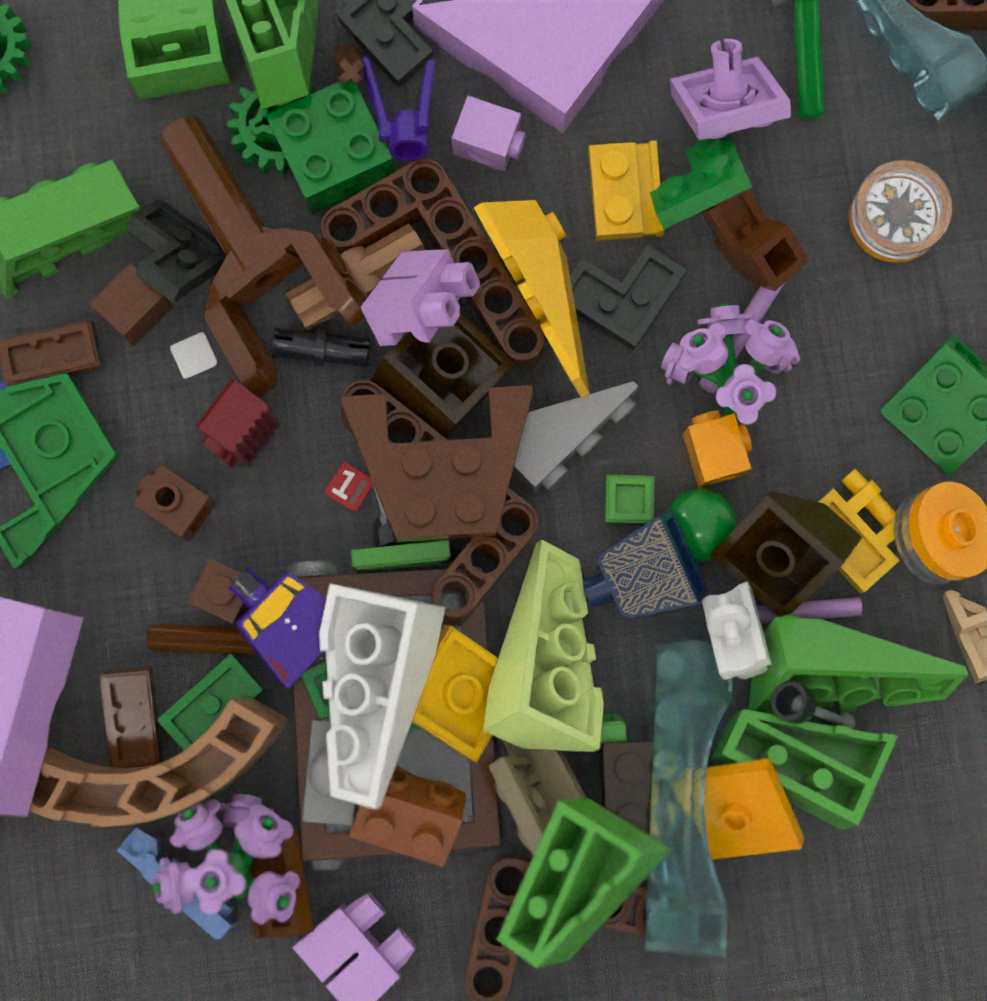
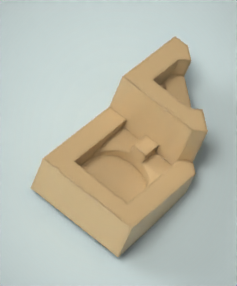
(970, 629)

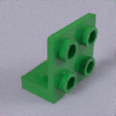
(331, 145)
(944, 405)

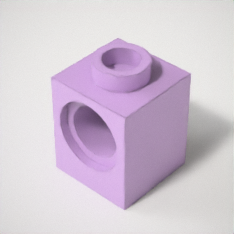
(488, 134)

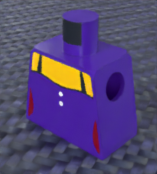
(280, 622)

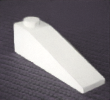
(376, 673)

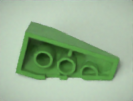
(849, 667)

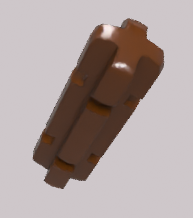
(347, 63)

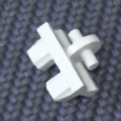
(736, 633)

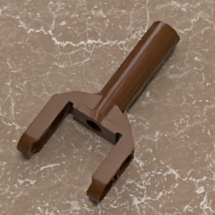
(254, 257)

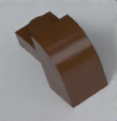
(754, 244)

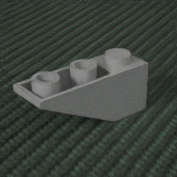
(565, 428)

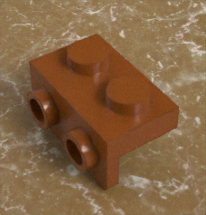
(414, 818)

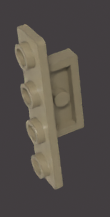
(532, 786)

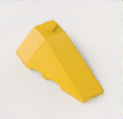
(540, 268)

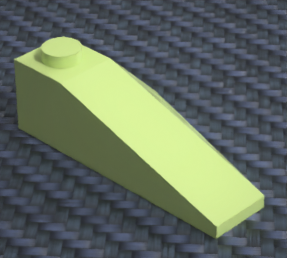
(543, 676)

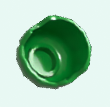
(704, 520)

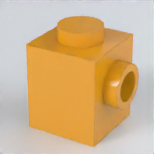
(717, 448)

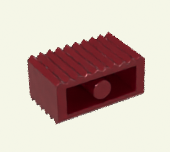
(237, 425)

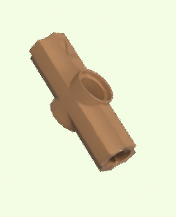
(367, 267)

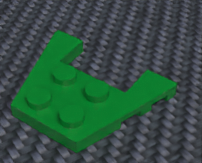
(56, 454)

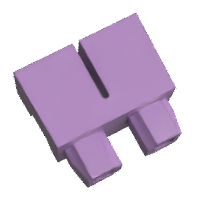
(419, 295)
(344, 934)

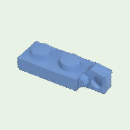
(145, 853)

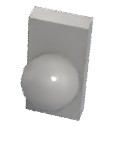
(317, 803)

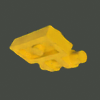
(871, 555)

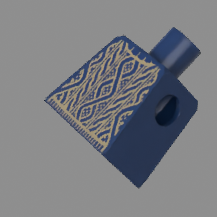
(648, 571)

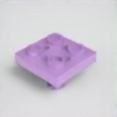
(730, 94)

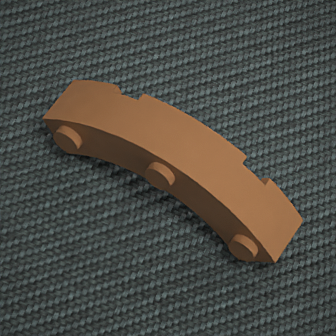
(142, 794)

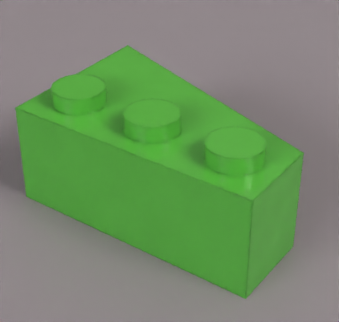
(61, 219)
(819, 765)

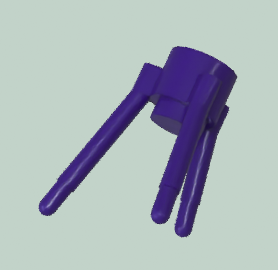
(409, 128)

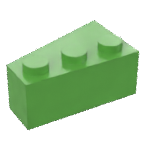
(276, 45)
(576, 881)

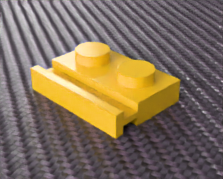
(621, 187)

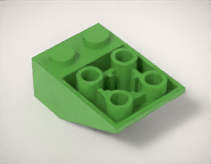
(172, 46)

